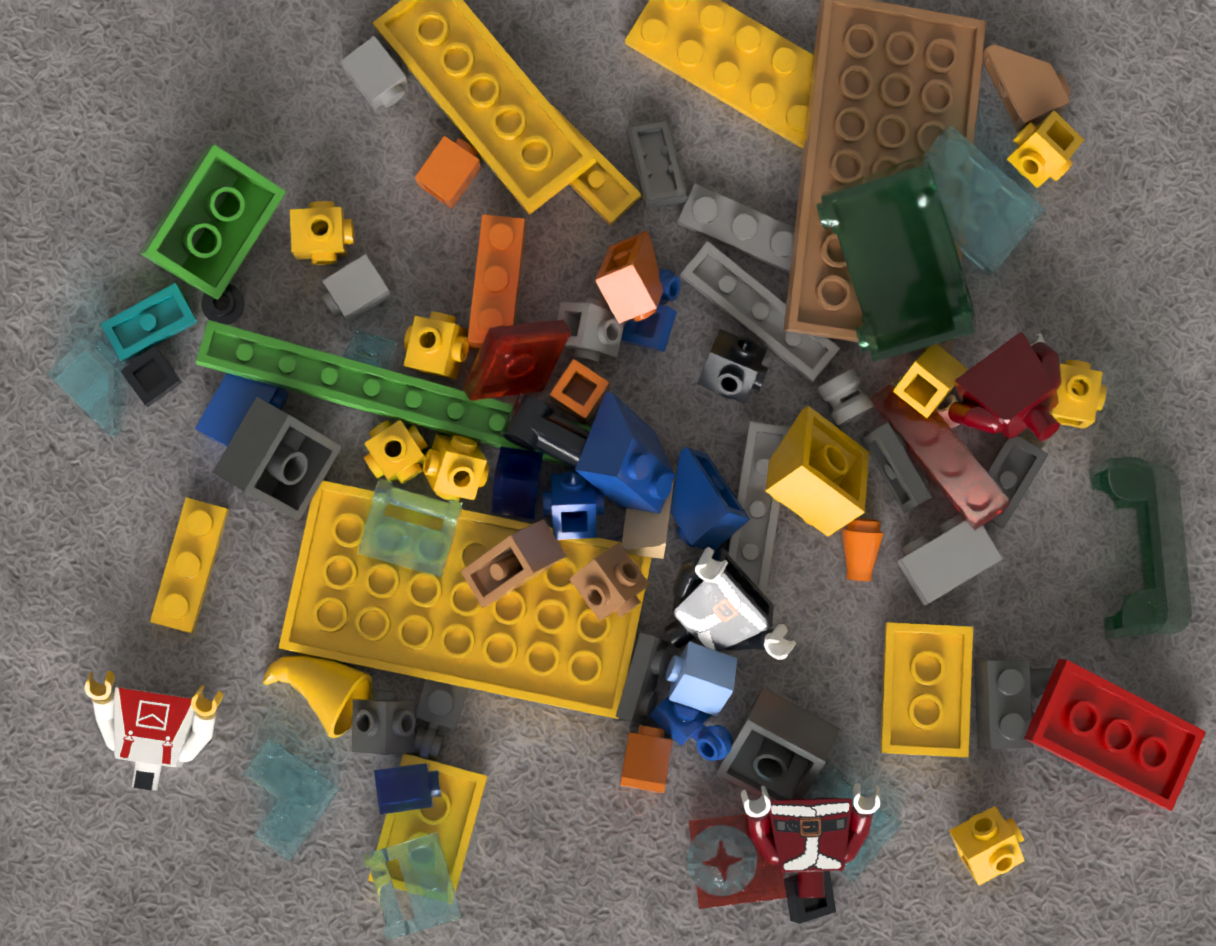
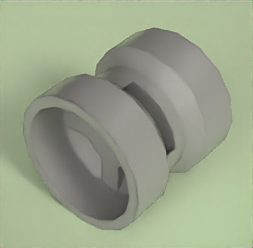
(842, 388)

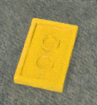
(926, 689)
(451, 818)

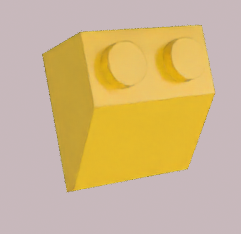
(819, 473)

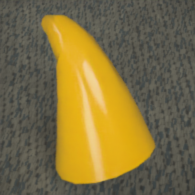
(326, 687)

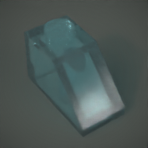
(92, 382)

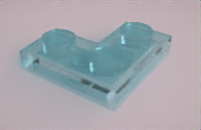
(301, 794)

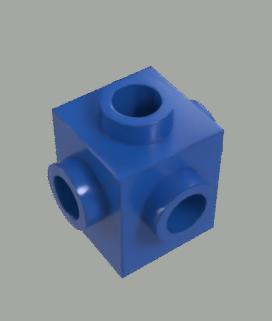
(572, 506)

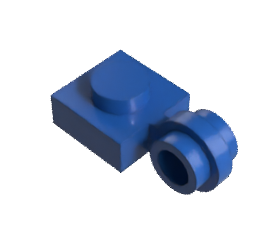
(656, 329)
(686, 722)

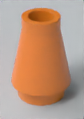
(861, 546)

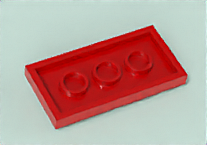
(1114, 734)

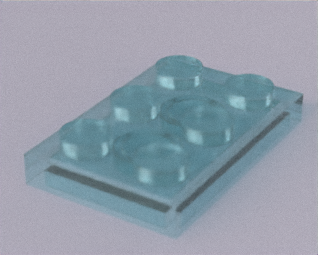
(980, 201)

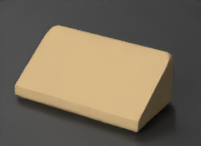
(647, 531)

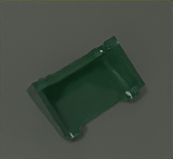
(900, 259)
(1155, 493)

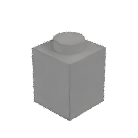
(375, 74)
(355, 289)

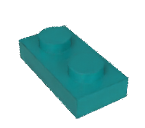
(149, 323)

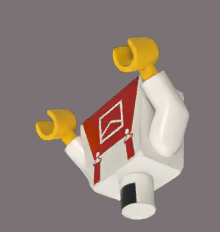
(152, 726)

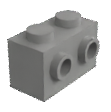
(947, 560)

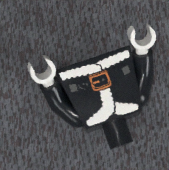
(723, 608)

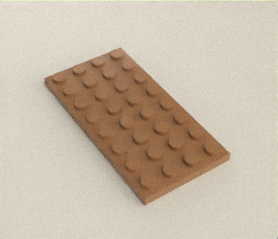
(877, 96)

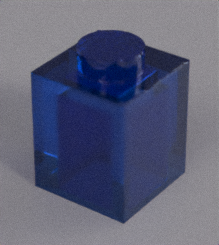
(517, 482)
(407, 788)

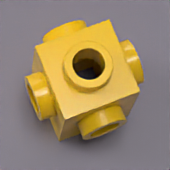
(1045, 149)
(309, 222)
(436, 345)
(1079, 394)
(407, 463)
(455, 467)
(988, 844)

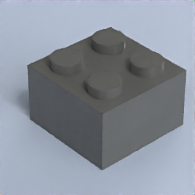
(277, 459)

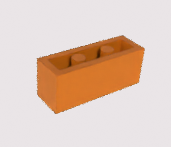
(496, 276)

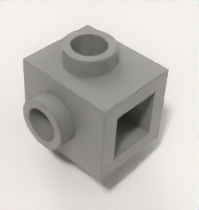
(597, 330)

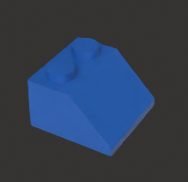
(626, 459)

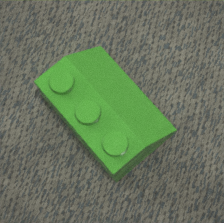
(212, 221)

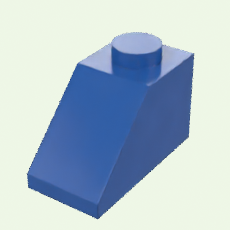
(704, 502)

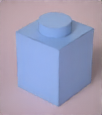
(701, 678)

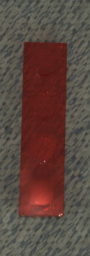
(943, 458)

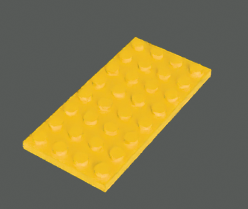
(527, 645)

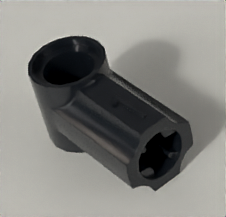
(535, 426)

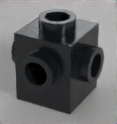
(734, 367)

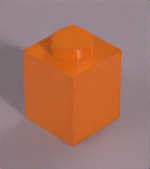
(449, 171)
(579, 391)

